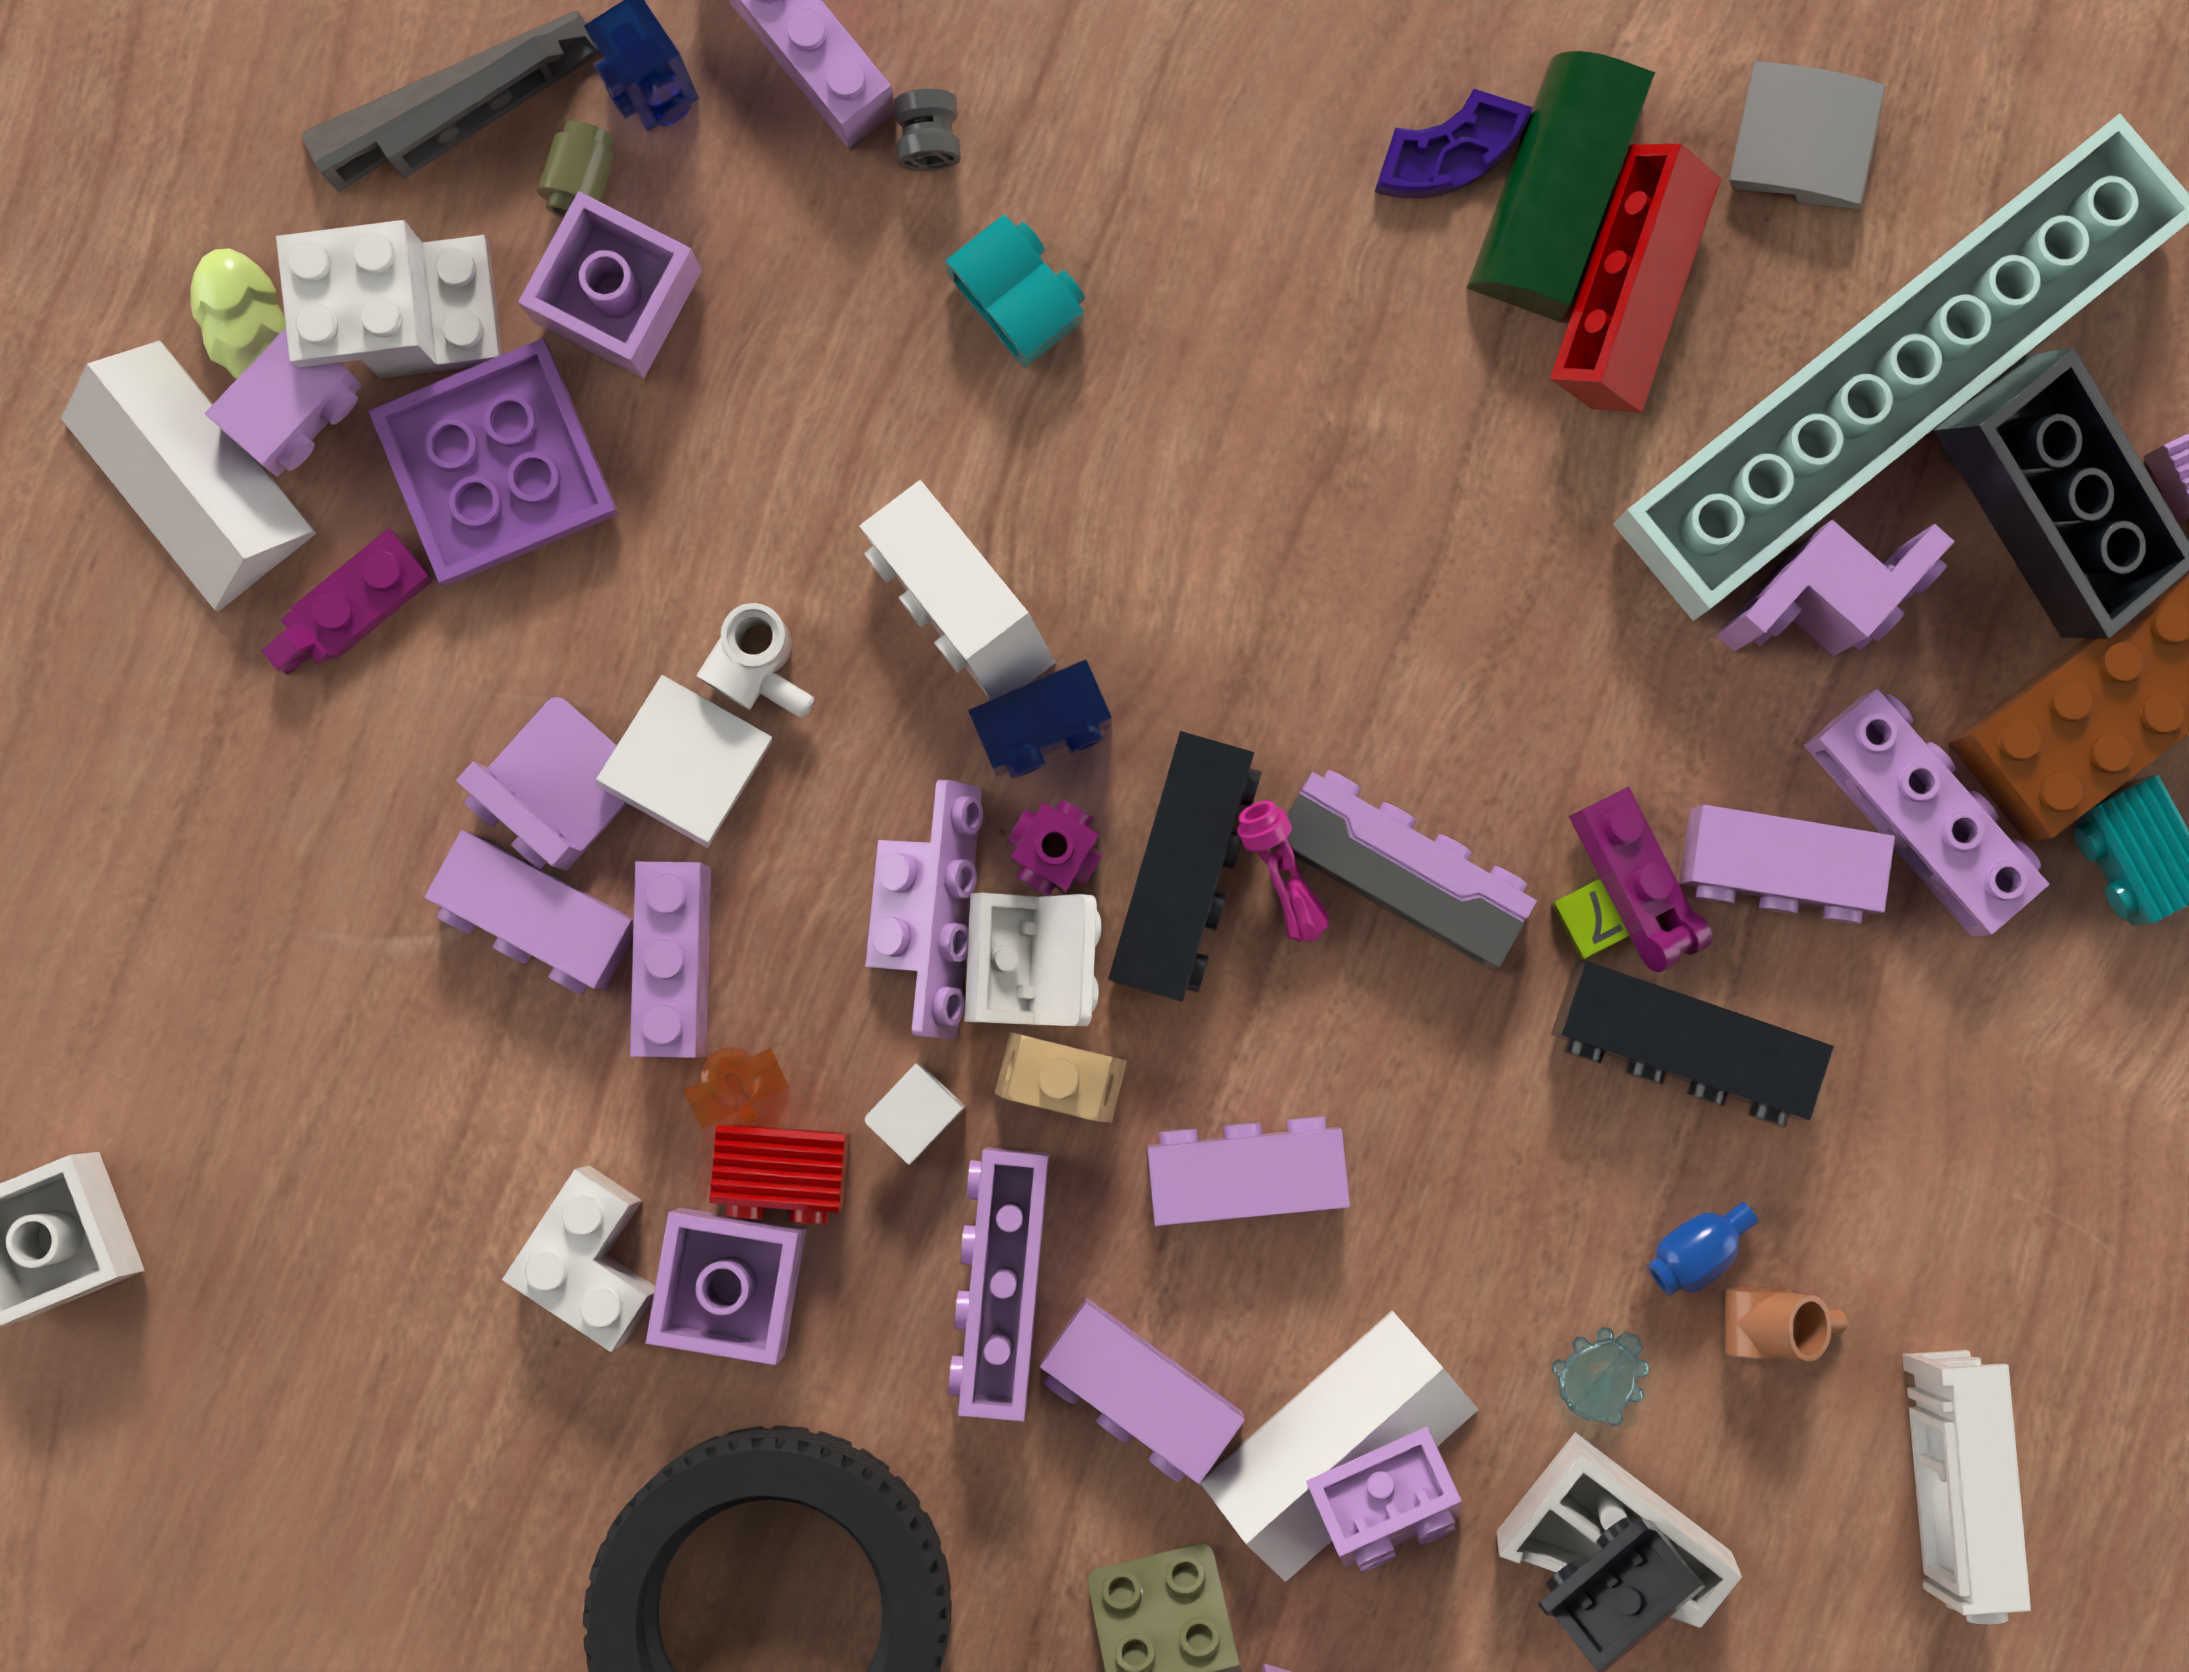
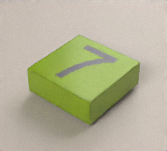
(1590, 919)

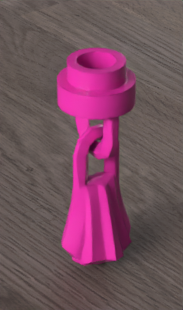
(1268, 826)

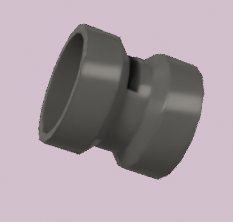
(927, 129)

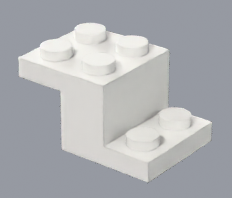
(388, 299)

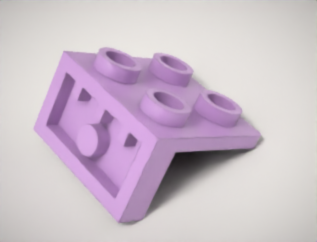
(1387, 1500)

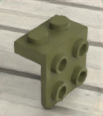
(1163, 1614)

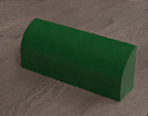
(1560, 182)

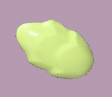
(234, 308)

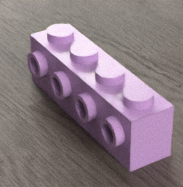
(1936, 822)
(1003, 1283)

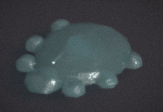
(1602, 1376)

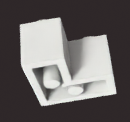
(568, 1262)

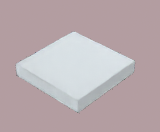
(684, 761)

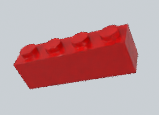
(1636, 277)

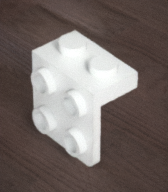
(1032, 959)

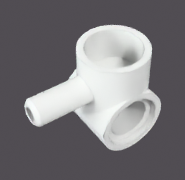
(747, 676)

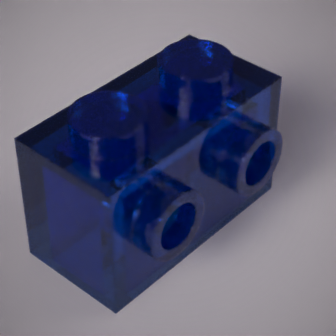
(641, 65)
(1042, 719)

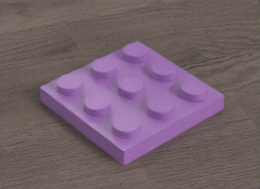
(493, 462)

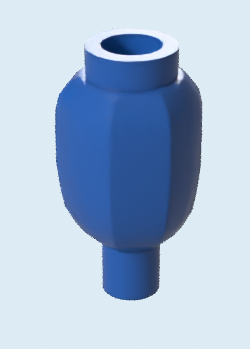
(1700, 1250)

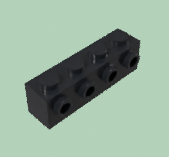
(1182, 867)
(1691, 1041)

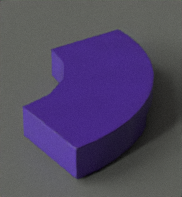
(1454, 152)

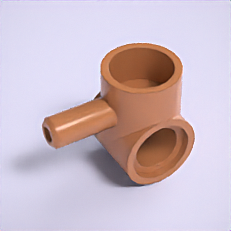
(1778, 1324)

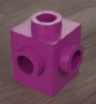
(1062, 872)

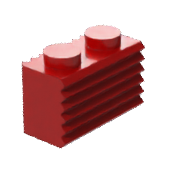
(779, 1170)

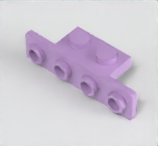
(925, 908)

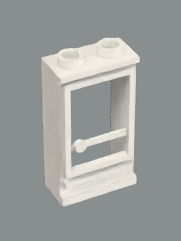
(1968, 1485)

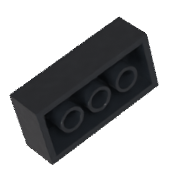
(2067, 494)

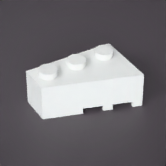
(956, 592)
(1585, 1496)

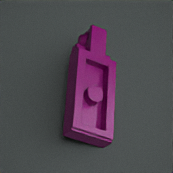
(348, 604)

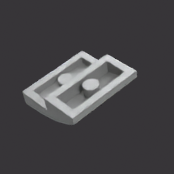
(1807, 134)

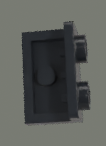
(1620, 1591)

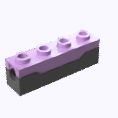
(1407, 872)

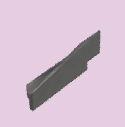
(447, 106)

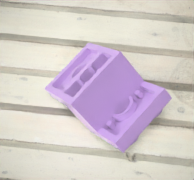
(1838, 590)

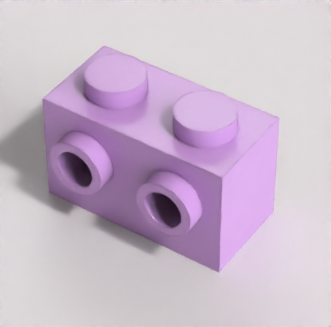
(282, 408)

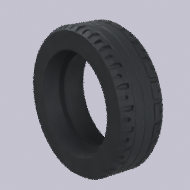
(760, 1466)

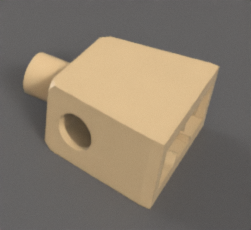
(1060, 1078)

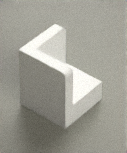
(914, 1113)

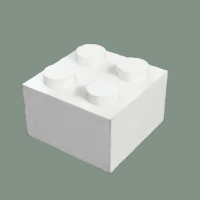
(61, 1237)

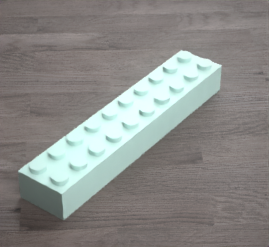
(1906, 367)

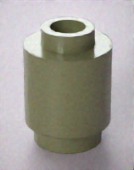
(576, 162)

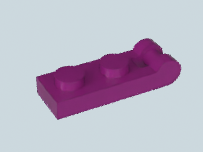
(1640, 881)

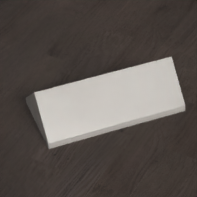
(183, 472)
(1356, 1405)

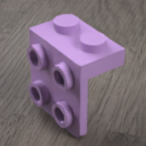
(547, 786)

